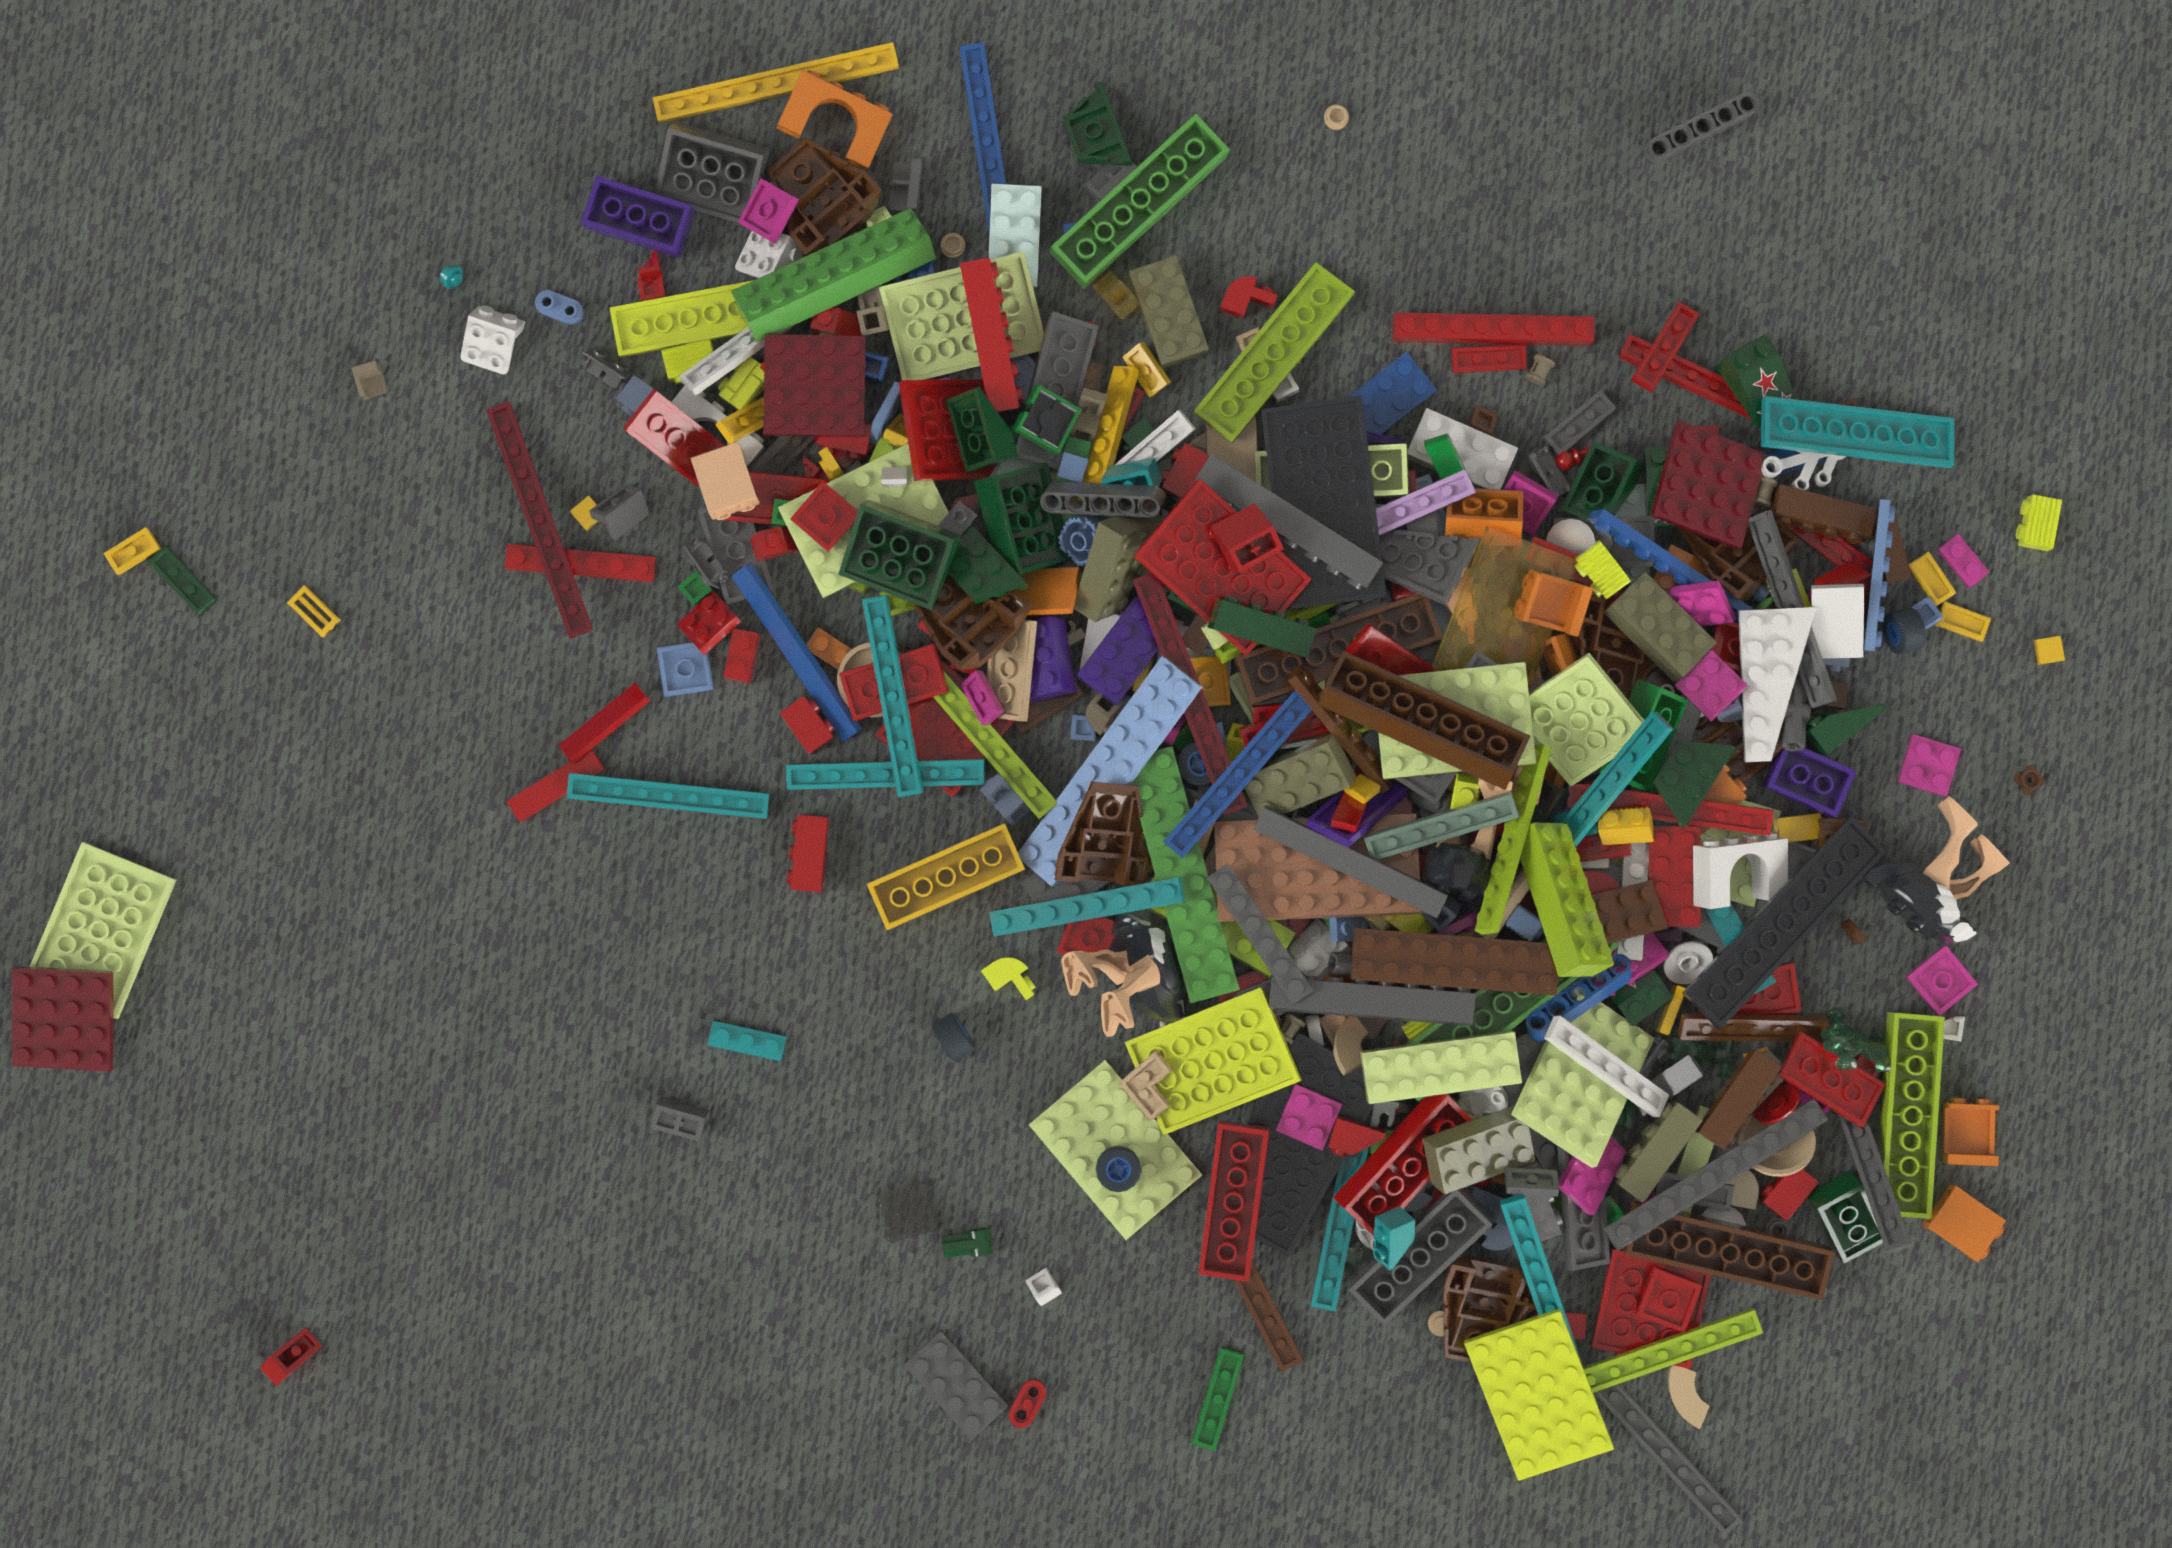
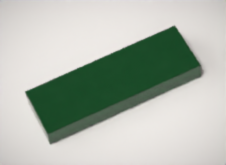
(182, 580)

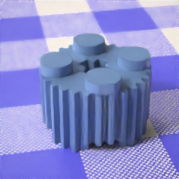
(1079, 535)

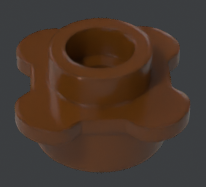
(2036, 779)

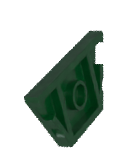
(1096, 131)
(981, 569)
(1689, 776)

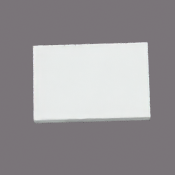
(1838, 619)

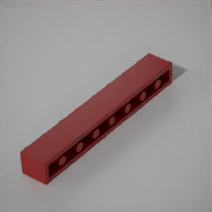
(1492, 329)

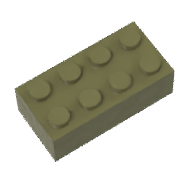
(1168, 312)
(1111, 567)
(1659, 627)
(1301, 776)
(1477, 1150)
(1656, 1150)

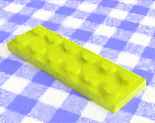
(676, 320)

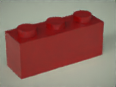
(808, 853)

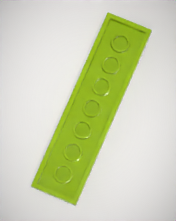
(1274, 352)

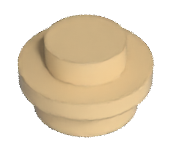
(1336, 117)
(952, 245)
(1435, 1323)

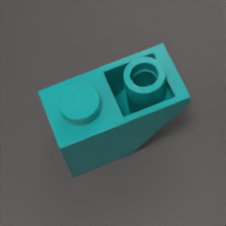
(1392, 1236)

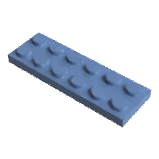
(1880, 565)

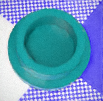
(451, 276)

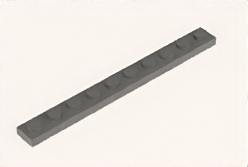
(1715, 1174)

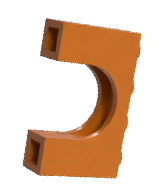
(869, 118)

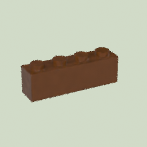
(1822, 514)
(1738, 1098)

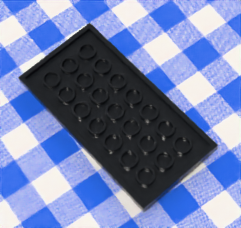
(1324, 469)
(1295, 1171)

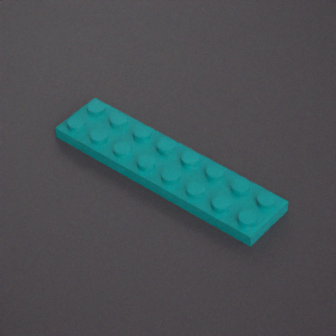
(1857, 432)

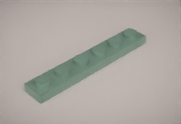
(1441, 826)

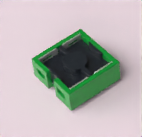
(1046, 420)

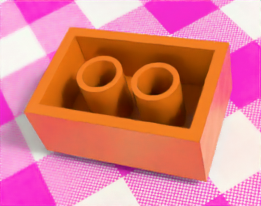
(1486, 507)

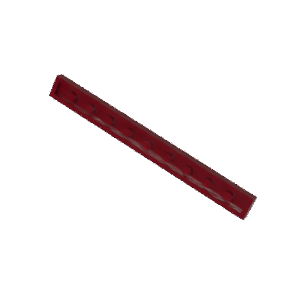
(539, 520)
(1198, 712)

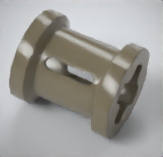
(1539, 370)
(1765, 492)
(1291, 1027)

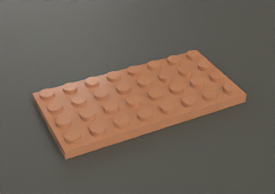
(1299, 887)

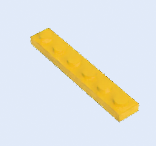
(1111, 423)

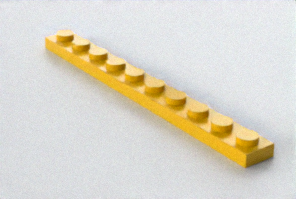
(773, 83)

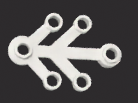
(1810, 460)

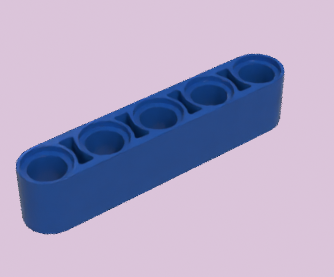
(1585, 987)

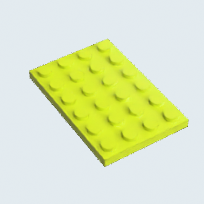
(1218, 1059)
(1539, 1394)

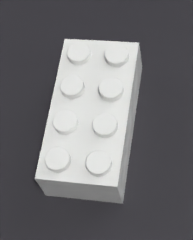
(1481, 454)

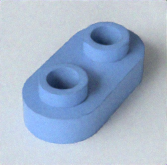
(558, 307)

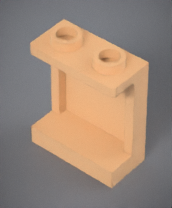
(725, 481)

